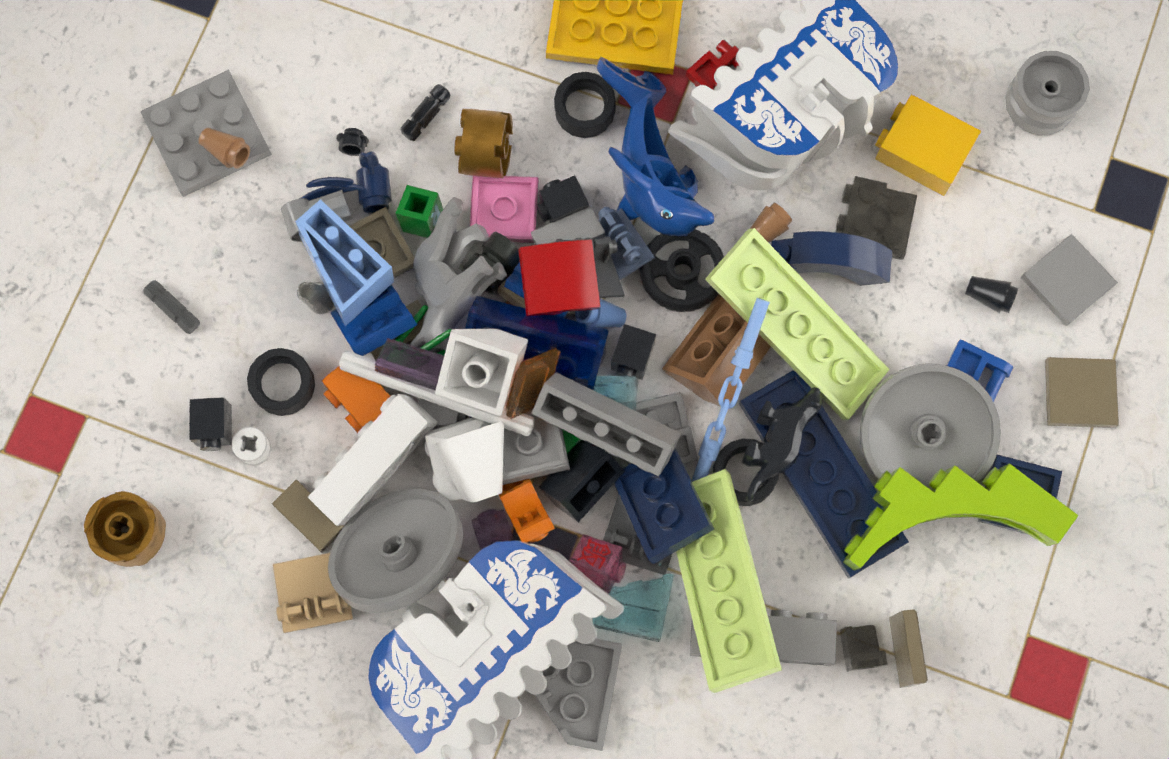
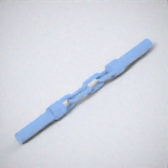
(743, 355)

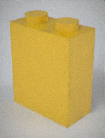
(926, 144)

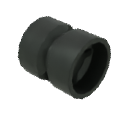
(495, 250)

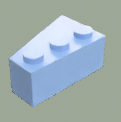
(343, 260)

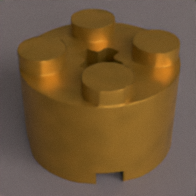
(484, 143)
(126, 509)

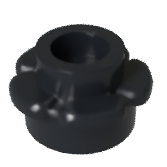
(352, 142)

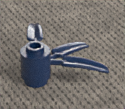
(372, 184)

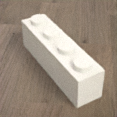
(372, 459)

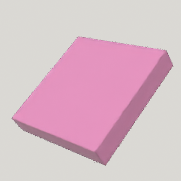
(505, 206)

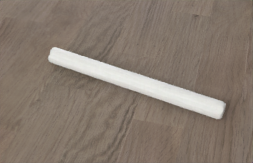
(365, 368)

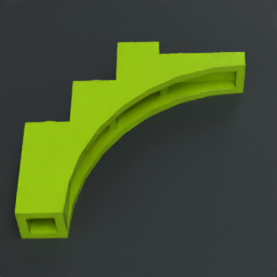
(1006, 499)

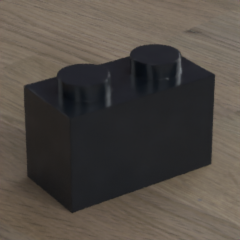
(586, 481)

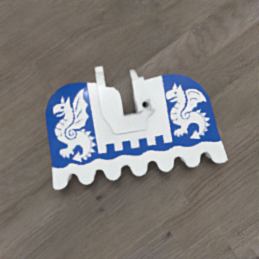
(792, 94)
(457, 674)

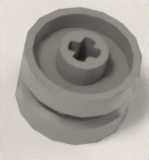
(1047, 92)

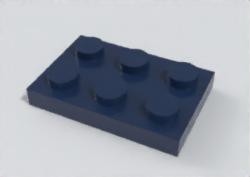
(663, 508)

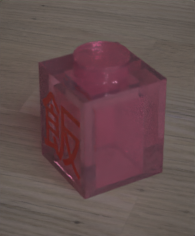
(599, 562)

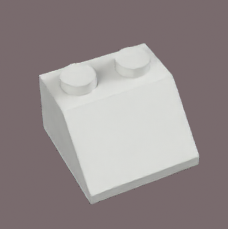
(480, 368)

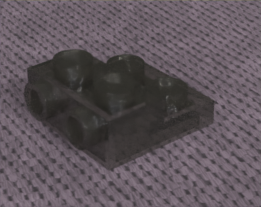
(877, 214)

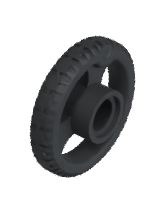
(696, 295)

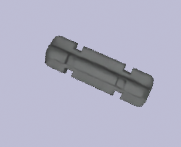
(171, 307)

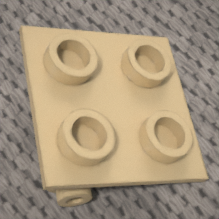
(307, 594)

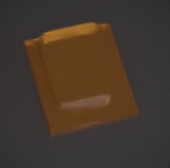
(529, 382)

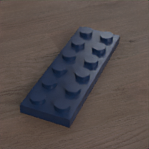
(825, 474)

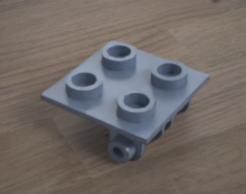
(631, 248)

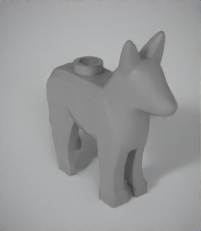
(441, 282)

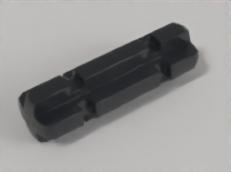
(425, 112)

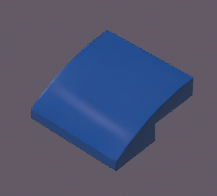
(380, 320)

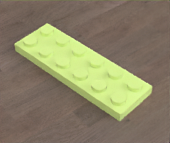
(798, 324)
(726, 593)

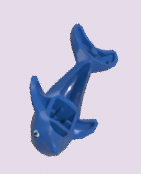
(650, 179)

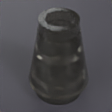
(315, 297)

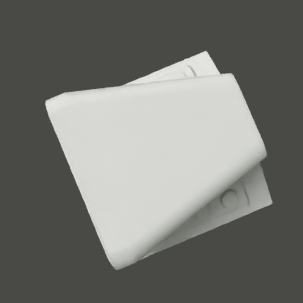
(467, 459)

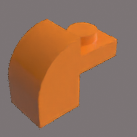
(525, 511)

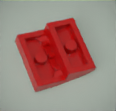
(559, 277)

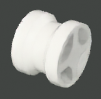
(257, 451)

